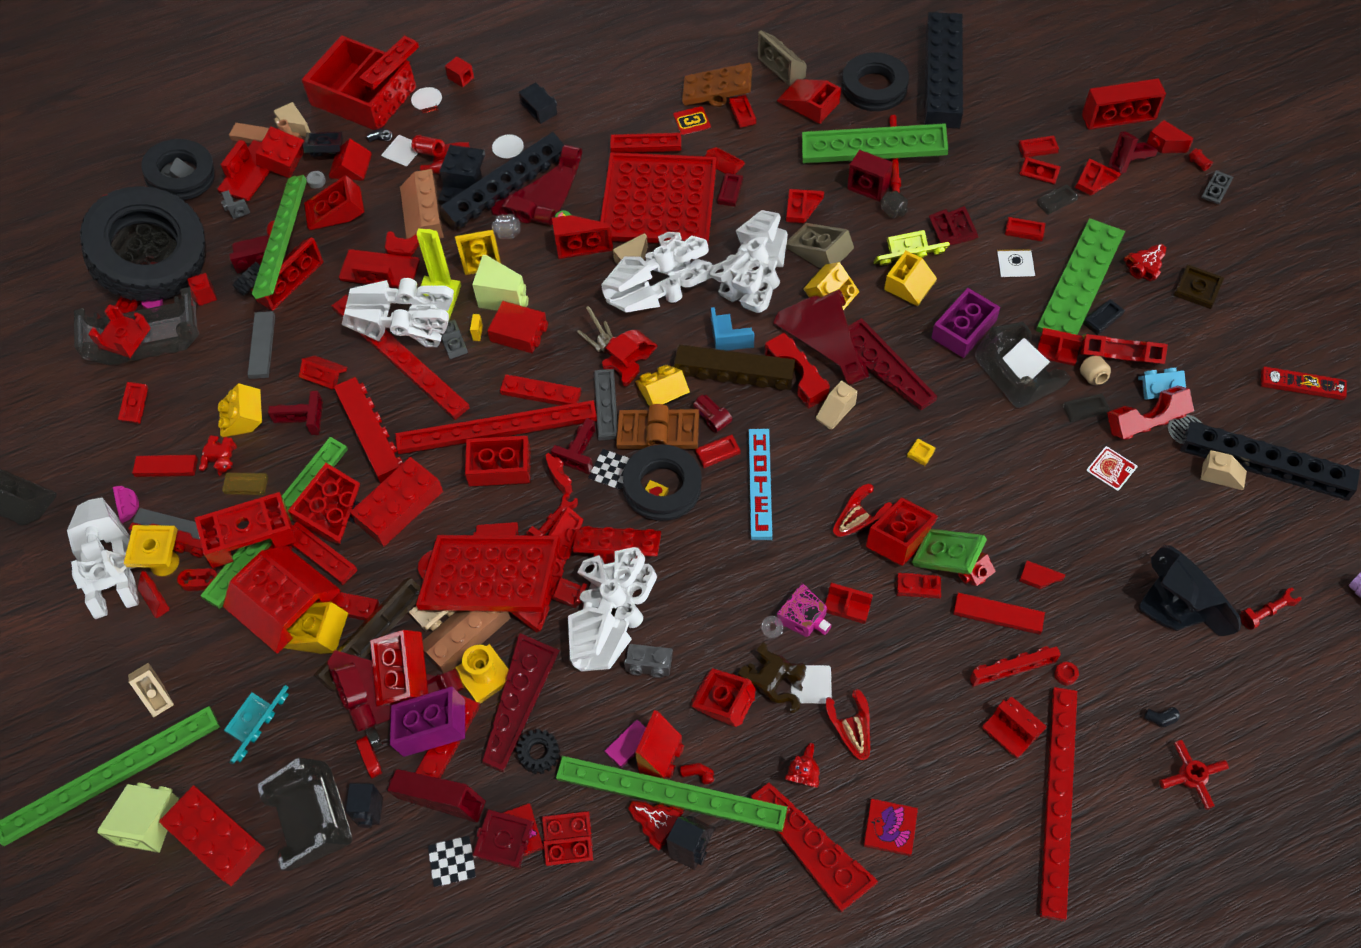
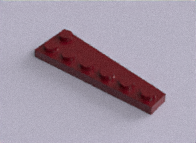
(889, 366)
(523, 685)

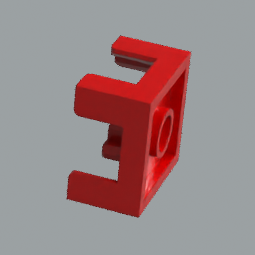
(122, 333)

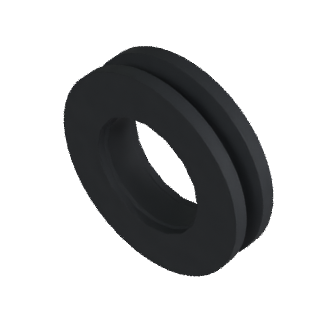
(875, 99)
(185, 150)
(655, 506)

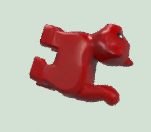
(218, 453)

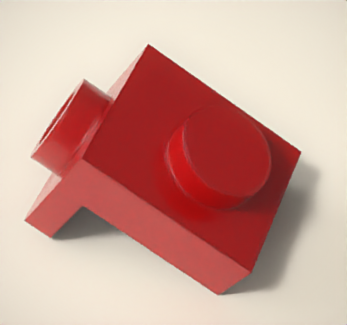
(568, 592)

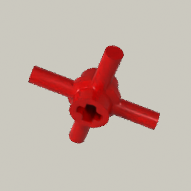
(1200, 777)

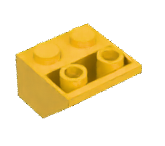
(910, 278)
(830, 279)
(662, 385)
(240, 411)

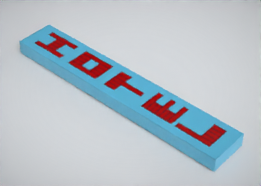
(760, 484)

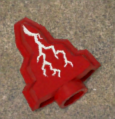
(1146, 262)
(655, 820)

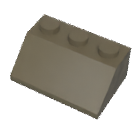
(780, 58)

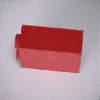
(517, 327)

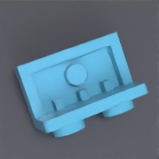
(1155, 383)

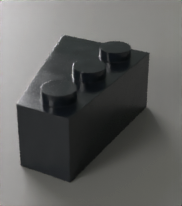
(689, 841)

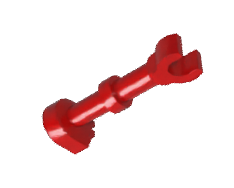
(552, 518)
(1251, 619)

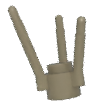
(603, 339)

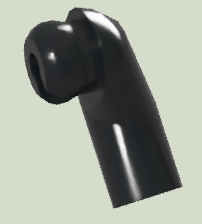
(381, 133)
(1163, 719)

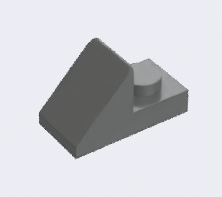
(177, 169)

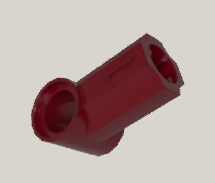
(715, 417)

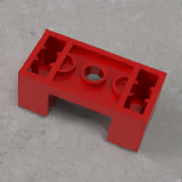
(266, 519)

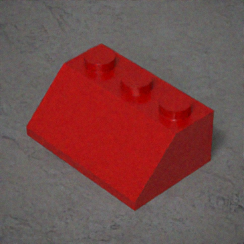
(398, 667)

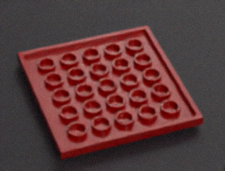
(659, 196)

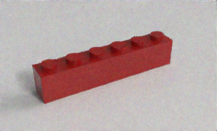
(367, 428)

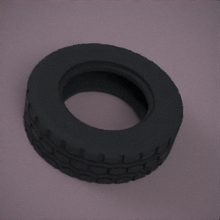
(136, 206)

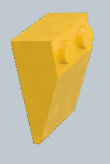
(473, 246)
(318, 629)

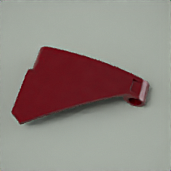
(545, 195)
(823, 326)
(357, 689)

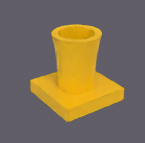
(152, 548)
(482, 672)

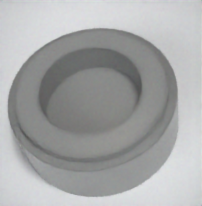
(315, 179)

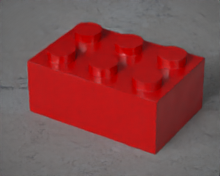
(498, 460)

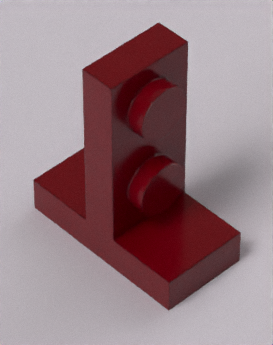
(1128, 149)
(300, 413)
(573, 456)

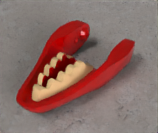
(854, 516)
(855, 729)

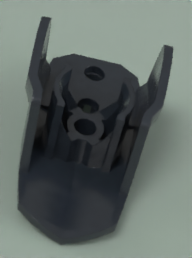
(1186, 596)

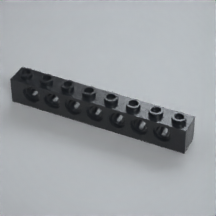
(450, 210)
(1282, 465)

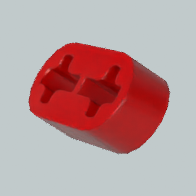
(198, 576)
(369, 757)

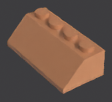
(421, 203)
(458, 633)

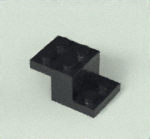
(460, 171)

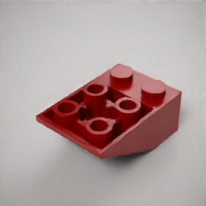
(812, 98)

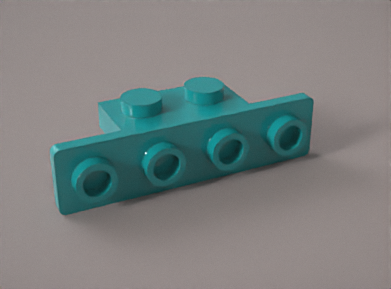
(249, 719)

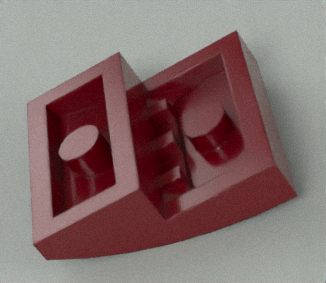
(953, 226)

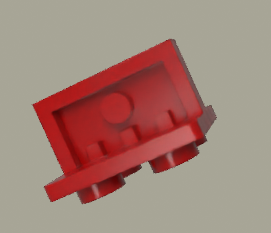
(1014, 727)

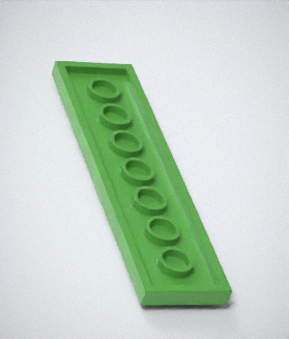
(881, 142)
(1081, 278)

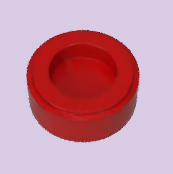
(1066, 673)

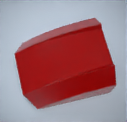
(724, 697)

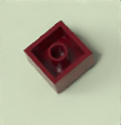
(869, 175)

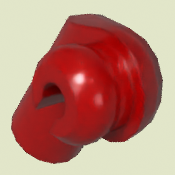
(700, 770)

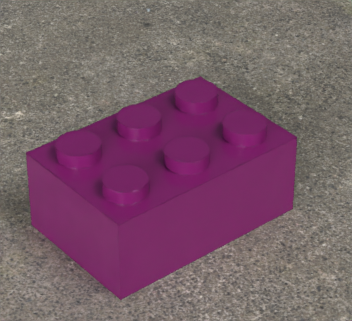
(965, 322)
(427, 721)

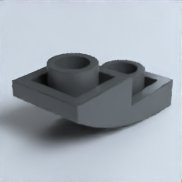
(1217, 187)
(453, 340)

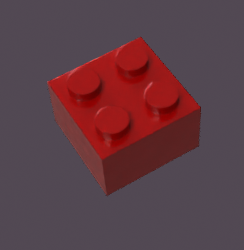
(280, 152)

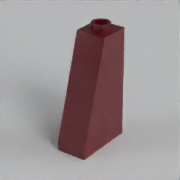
(437, 794)

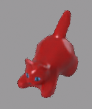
(804, 769)

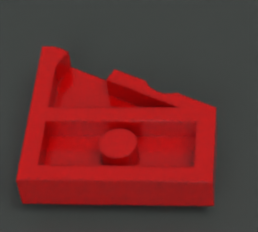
(1096, 177)
(802, 204)

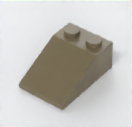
(820, 244)

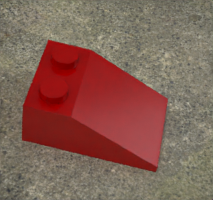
(334, 205)
(581, 236)
(900, 531)
(659, 748)

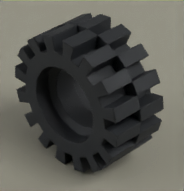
(247, 279)
(544, 763)

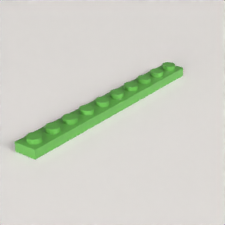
(279, 237)
(329, 453)
(107, 775)
(672, 793)

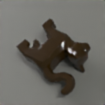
(771, 675)

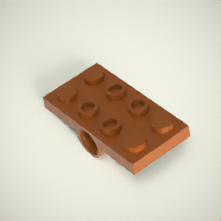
(717, 85)
(658, 427)

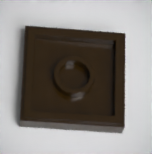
(1199, 286)

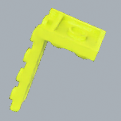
(436, 264)

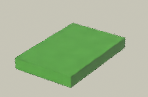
(949, 551)

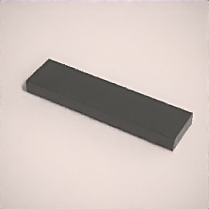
(261, 345)
(606, 404)

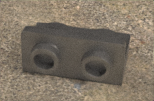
(648, 660)

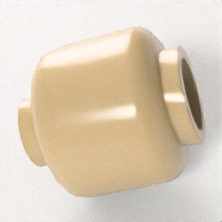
(1095, 370)

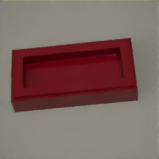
(730, 189)

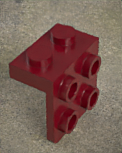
(248, 252)

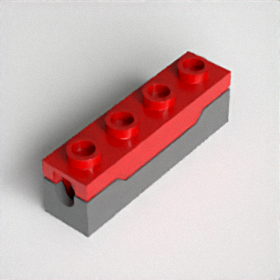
(187, 534)

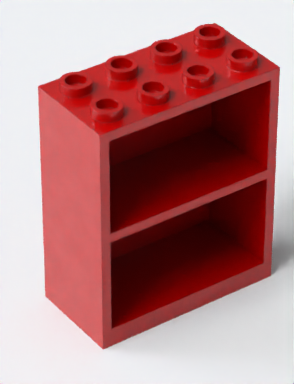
(336, 86)

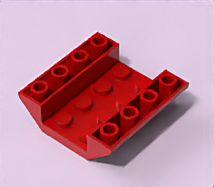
(275, 593)

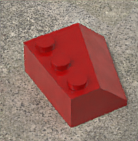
(326, 504)

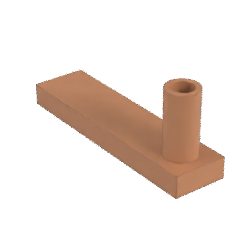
(249, 132)

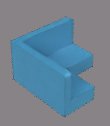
(730, 339)

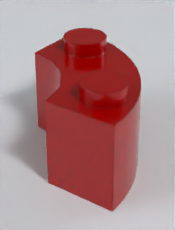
(631, 347)

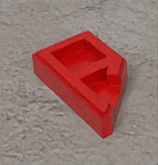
(1039, 576)

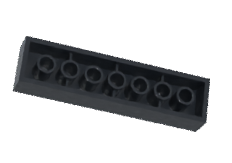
(944, 69)

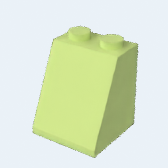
(498, 284)
(136, 817)

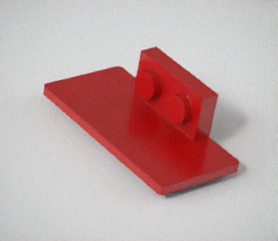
(241, 171)
(377, 267)
(608, 540)

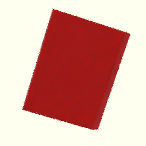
(351, 161)

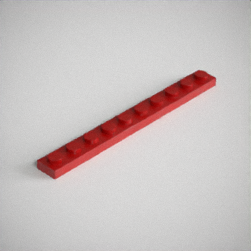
(414, 369)
(495, 427)
(1059, 805)

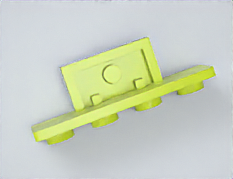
(911, 242)

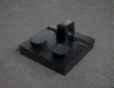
(321, 142)

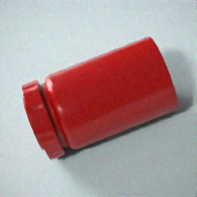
(428, 145)

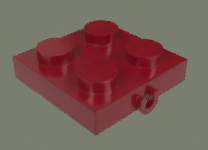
(503, 839)

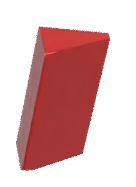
(725, 162)
(1040, 170)
(152, 595)

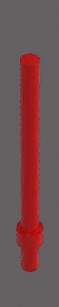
(895, 181)

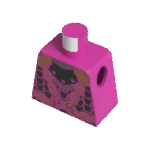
(804, 613)

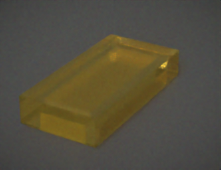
(245, 483)

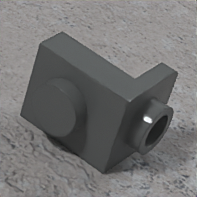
(236, 208)

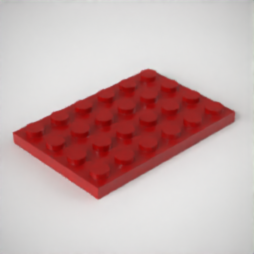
(489, 573)

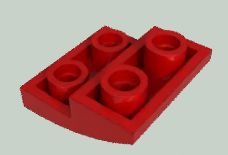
(567, 838)

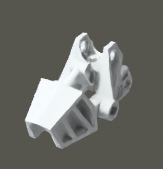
(762, 247)
(628, 284)
(426, 319)
(96, 566)
(594, 633)

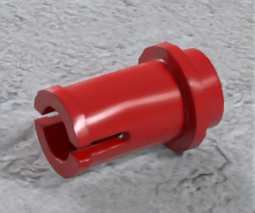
(1200, 159)

